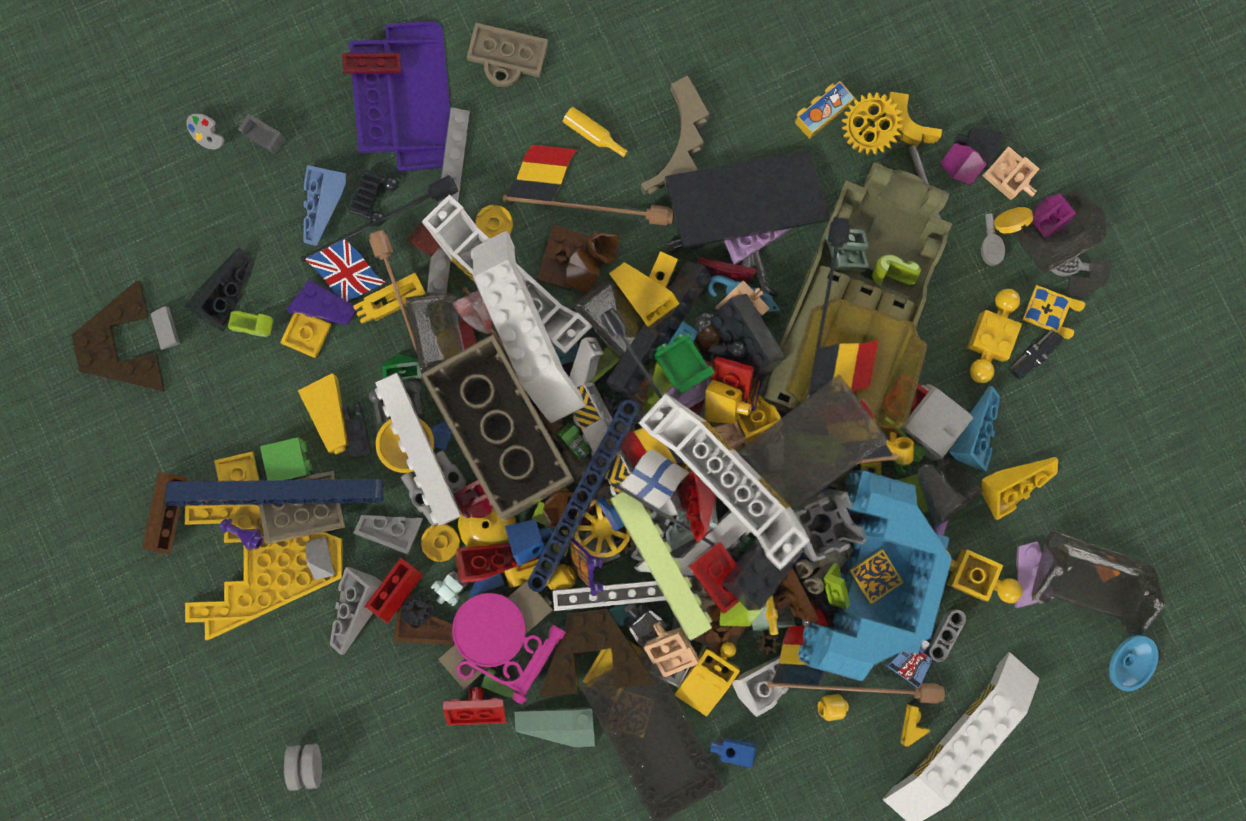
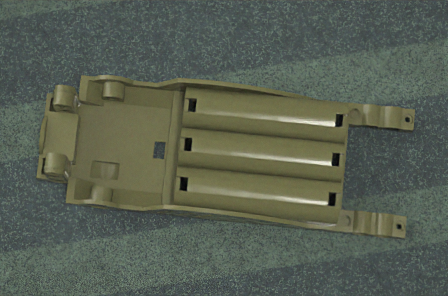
(898, 220)

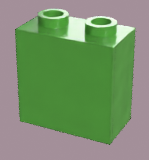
(286, 460)

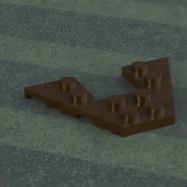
(97, 348)
(588, 633)

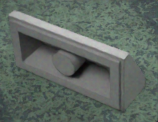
(165, 328)

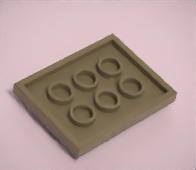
(299, 520)

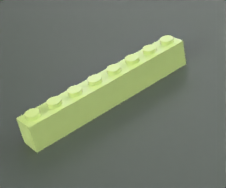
(662, 566)

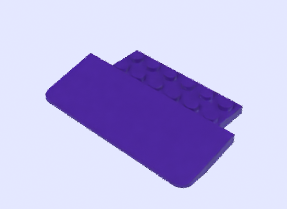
(407, 109)

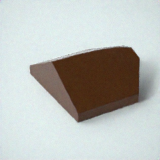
(582, 270)
(556, 505)

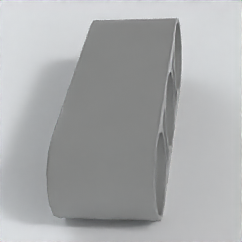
(954, 631)

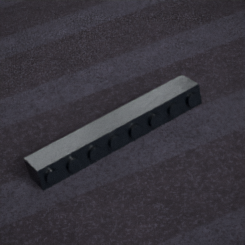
(686, 288)

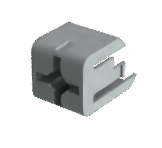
(936, 423)
(838, 527)

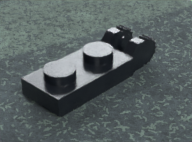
(356, 432)

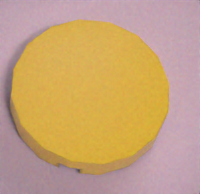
(1013, 219)
(494, 220)
(440, 542)

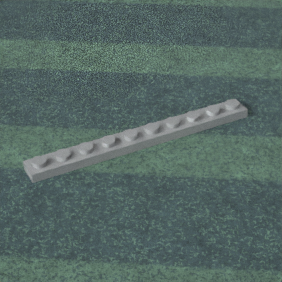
(452, 166)

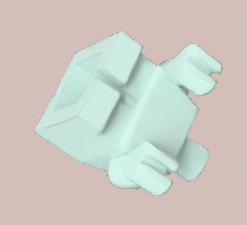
(449, 588)

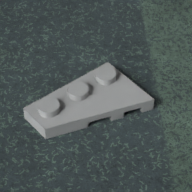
(392, 532)

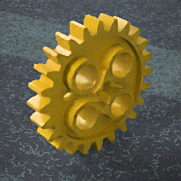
(863, 110)

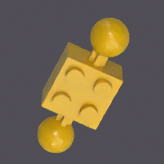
(994, 336)
(979, 578)

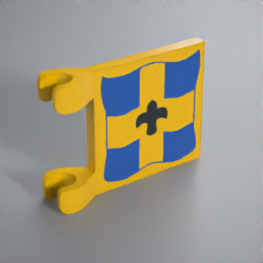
(1049, 310)

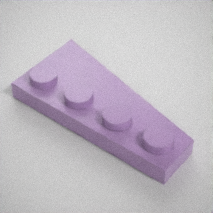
(745, 246)

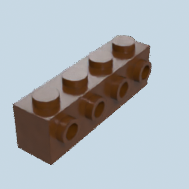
(162, 517)

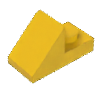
(910, 731)

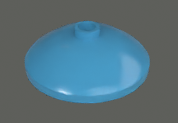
(1133, 663)

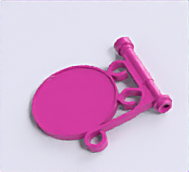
(491, 632)

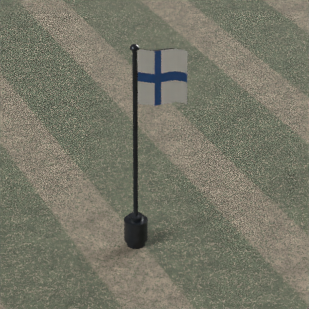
(654, 483)

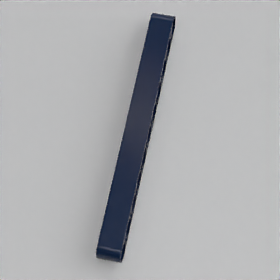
(274, 492)
(577, 503)

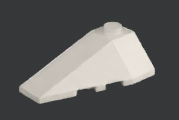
(753, 687)

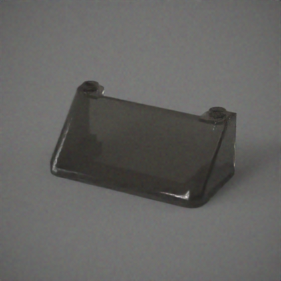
(1085, 577)

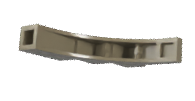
(692, 114)

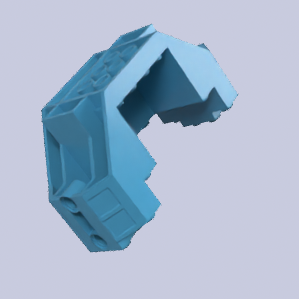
(904, 615)

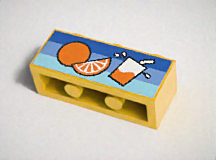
(824, 109)

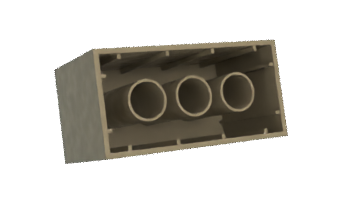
(497, 428)

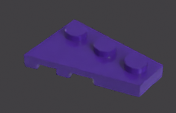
(321, 303)

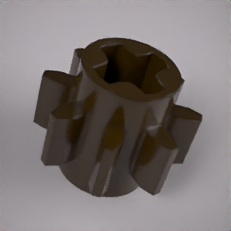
(626, 548)
(762, 642)

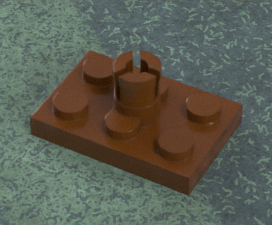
(557, 254)
(795, 596)
(718, 634)

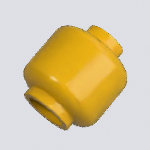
(563, 578)
(832, 707)

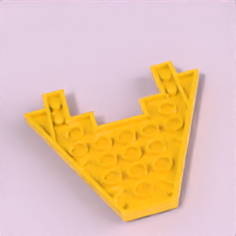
(272, 573)

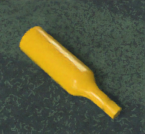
(591, 130)

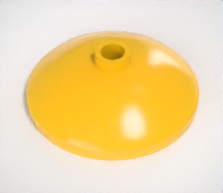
(390, 451)
(474, 534)

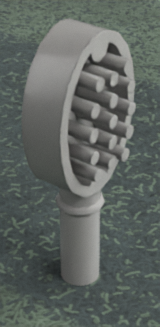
(992, 246)
(1071, 267)

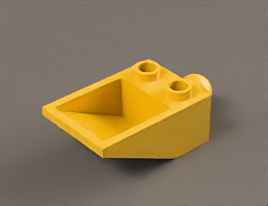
(706, 682)

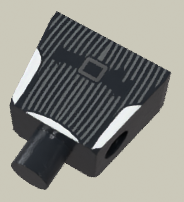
(641, 622)

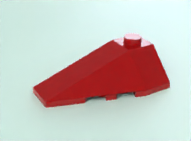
(699, 503)
(484, 561)

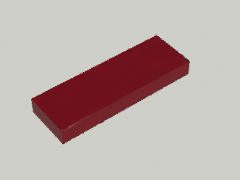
(371, 63)
(729, 270)

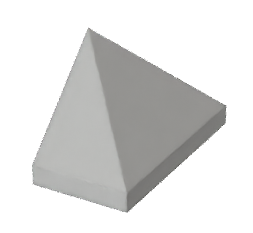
(319, 558)

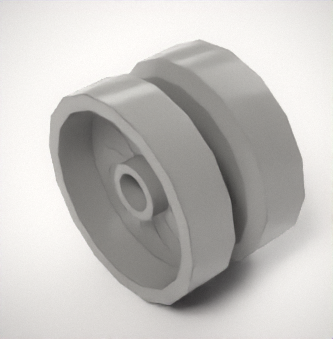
(303, 767)

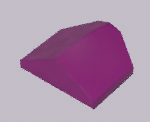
(963, 163)
(1052, 215)

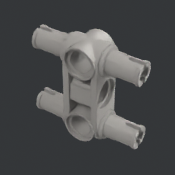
(447, 468)

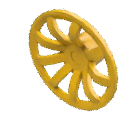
(601, 530)

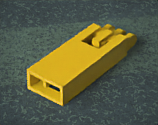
(407, 287)

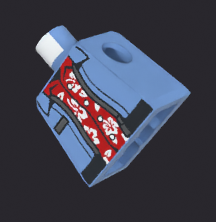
(911, 665)

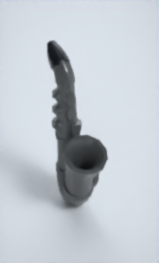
(755, 260)

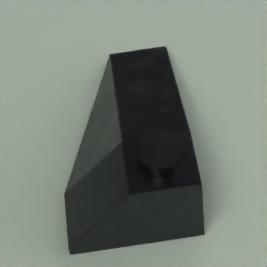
(221, 291)

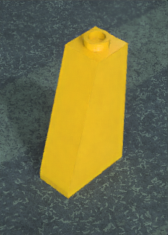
(644, 294)
(326, 410)

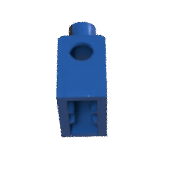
(527, 540)
(743, 755)

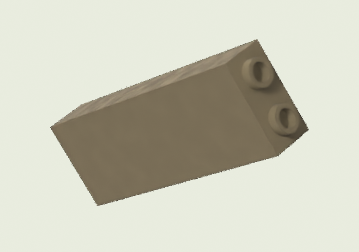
(534, 609)

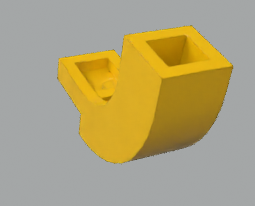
(912, 133)

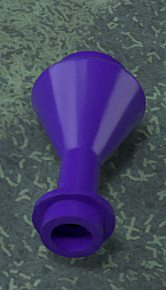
(250, 537)

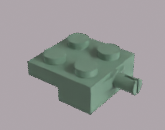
(853, 254)

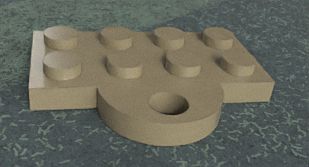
(506, 53)

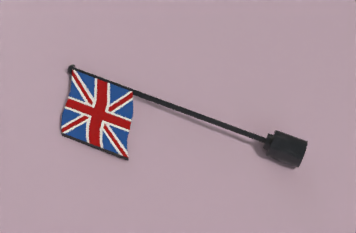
(346, 268)

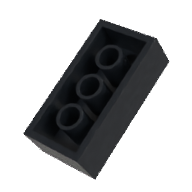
(741, 322)
(756, 577)

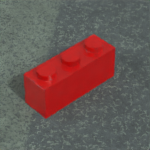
(393, 590)

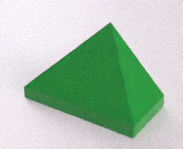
(405, 366)

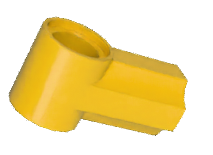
(520, 574)

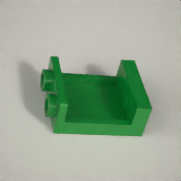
(682, 364)

